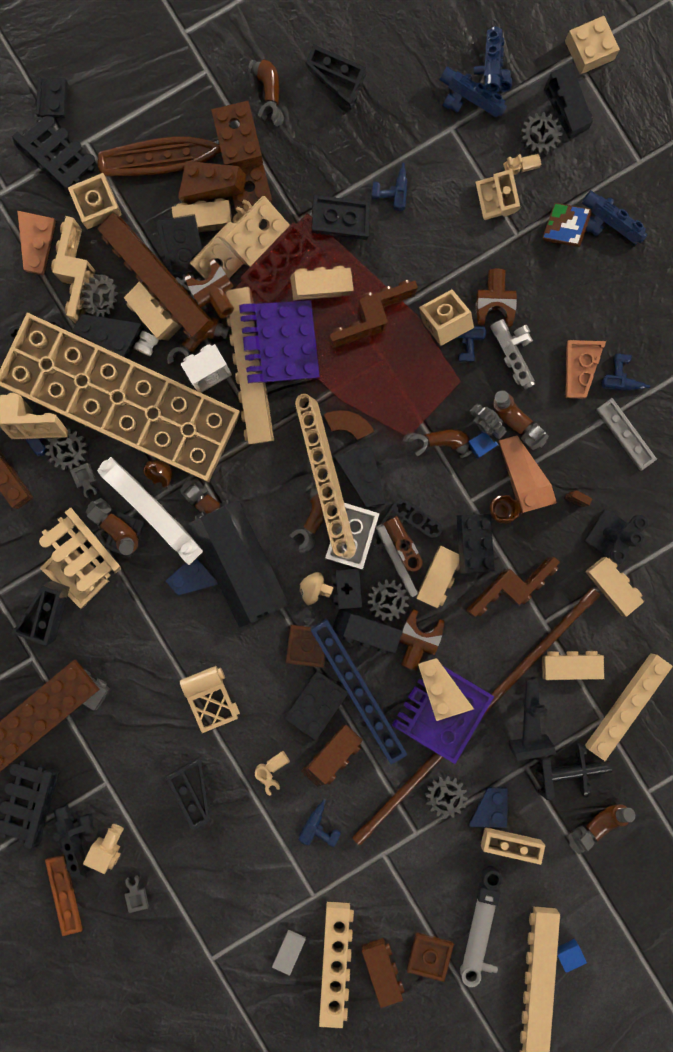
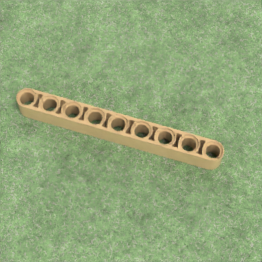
(330, 482)

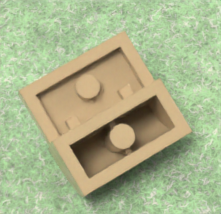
(498, 195)

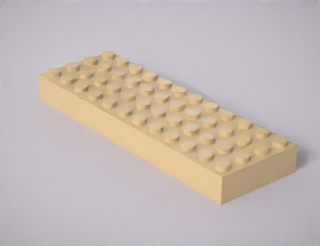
(117, 397)

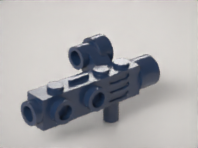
(495, 77)
(474, 92)
(615, 217)

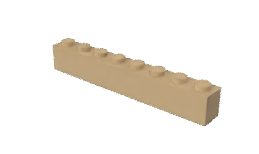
(253, 396)
(540, 980)

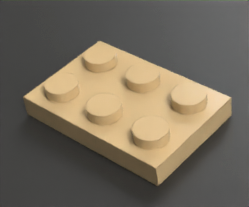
(56, 573)

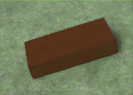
(578, 498)

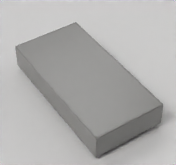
(288, 952)

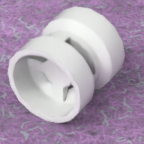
(146, 343)

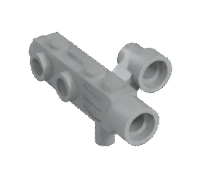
(513, 356)

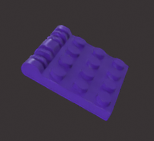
(282, 340)
(449, 735)

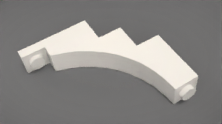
(150, 509)

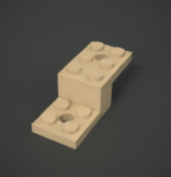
(242, 241)
(72, 269)
(20, 422)

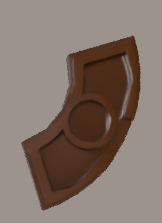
(348, 422)

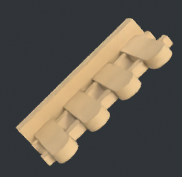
(74, 567)

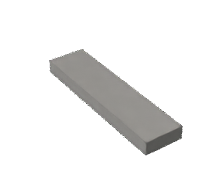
(626, 434)
(396, 560)

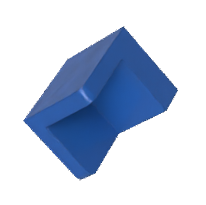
(481, 445)
(570, 955)

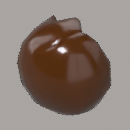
(158, 472)
(504, 509)

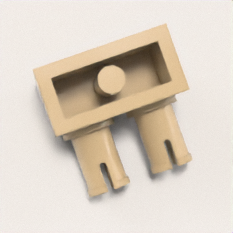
(104, 852)

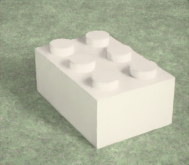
(206, 368)
(362, 527)

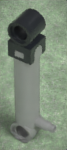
(487, 899)

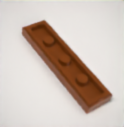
(63, 895)

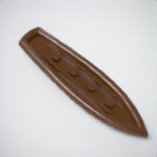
(156, 156)

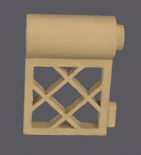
(202, 684)

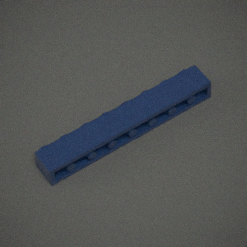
(358, 691)

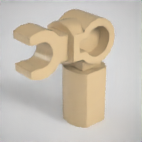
(523, 164)
(263, 771)

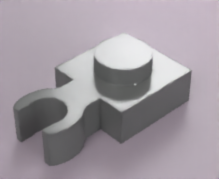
(83, 478)
(135, 898)

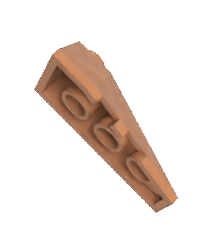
(526, 477)

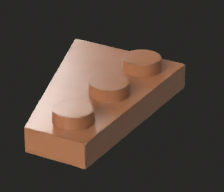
(36, 239)
(581, 365)

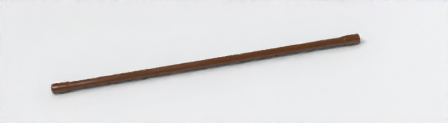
(584, 603)

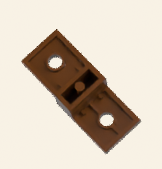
(242, 149)
(372, 313)
(513, 587)

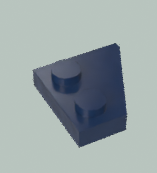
(191, 578)
(491, 809)

